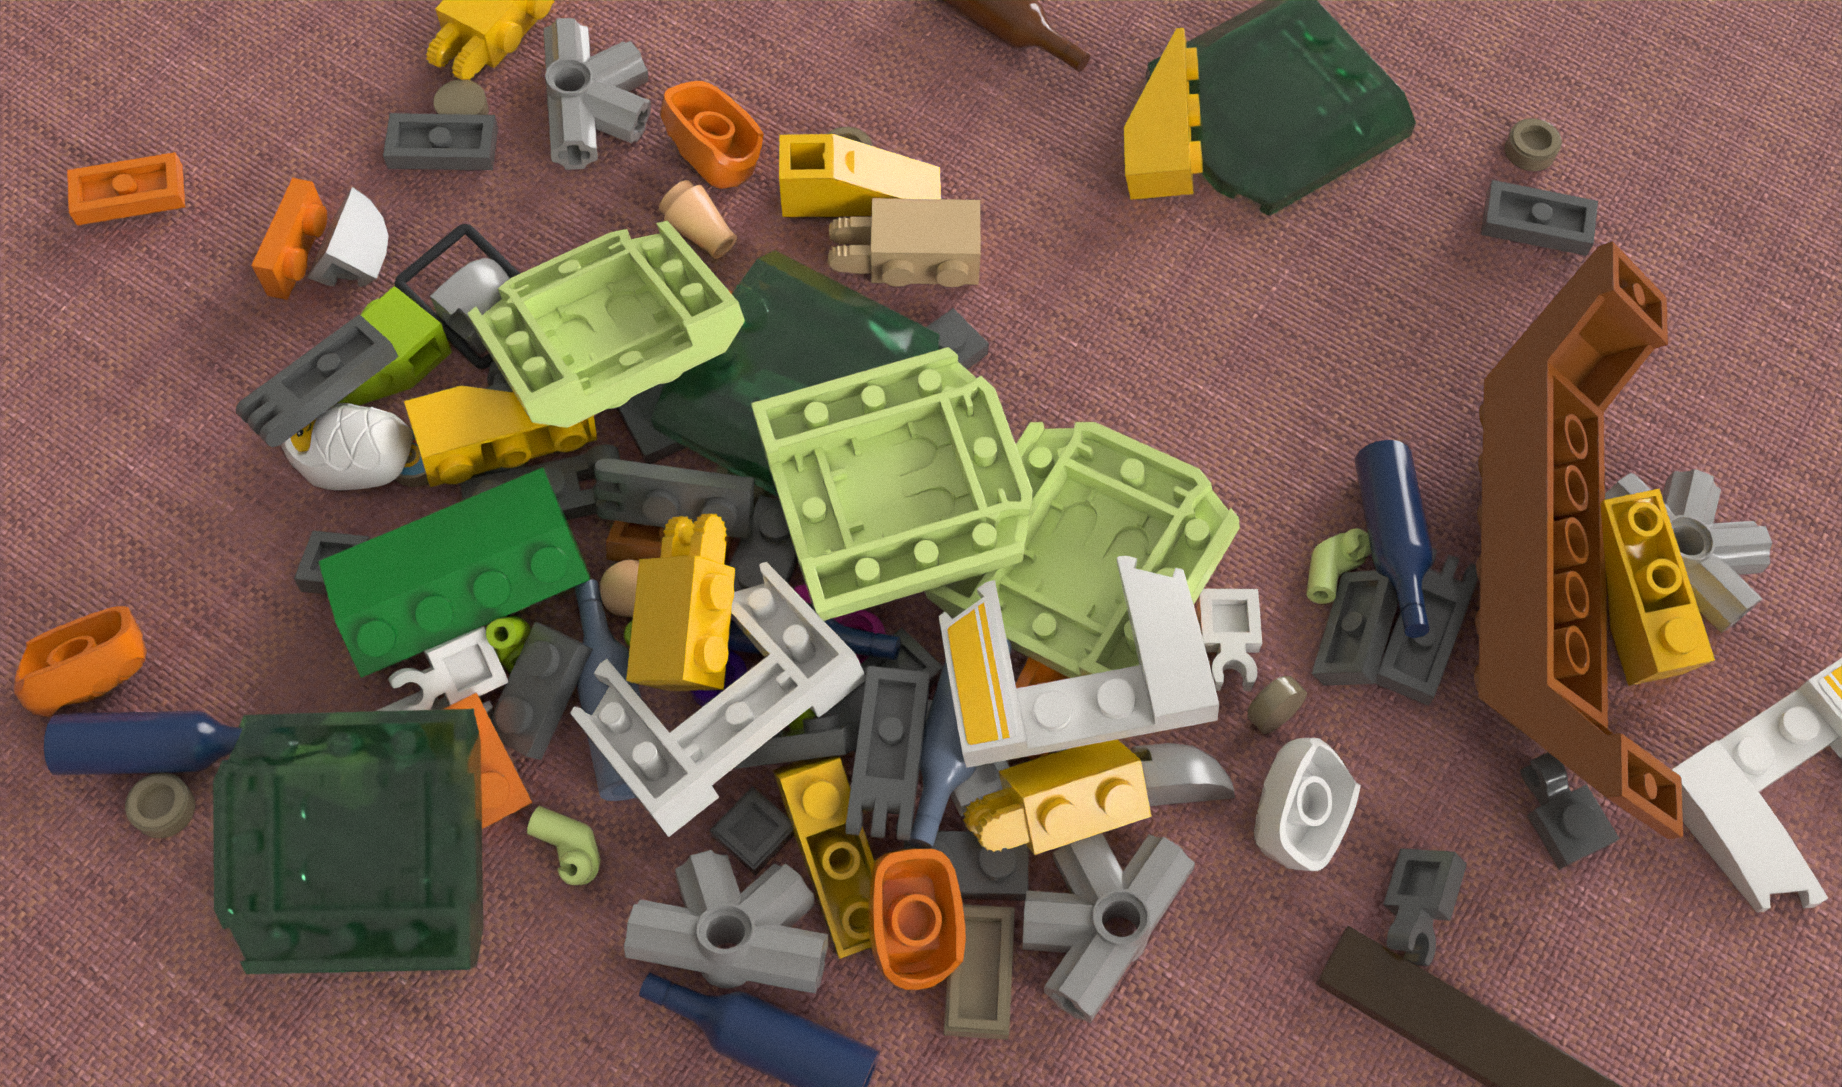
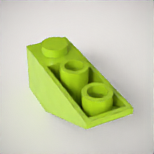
(415, 338)

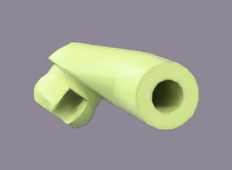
(1331, 559)
(573, 841)

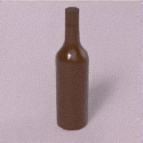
(1022, 25)

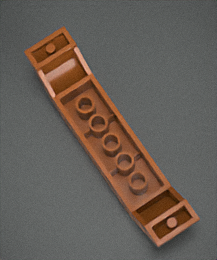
(1544, 534)

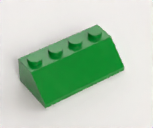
(452, 572)

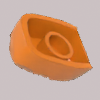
(712, 132)
(79, 660)
(916, 918)

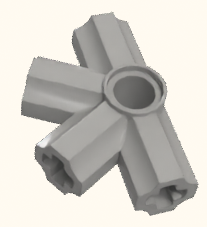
(590, 93)
(1710, 551)
(1097, 894)
(718, 914)

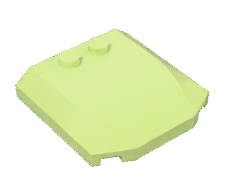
(606, 324)
(895, 481)
(1090, 503)

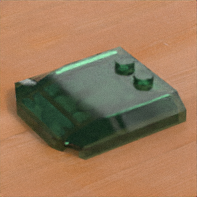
(1289, 103)
(793, 337)
(351, 841)

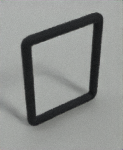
(430, 256)

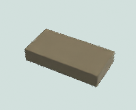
(981, 985)

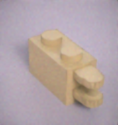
(911, 242)

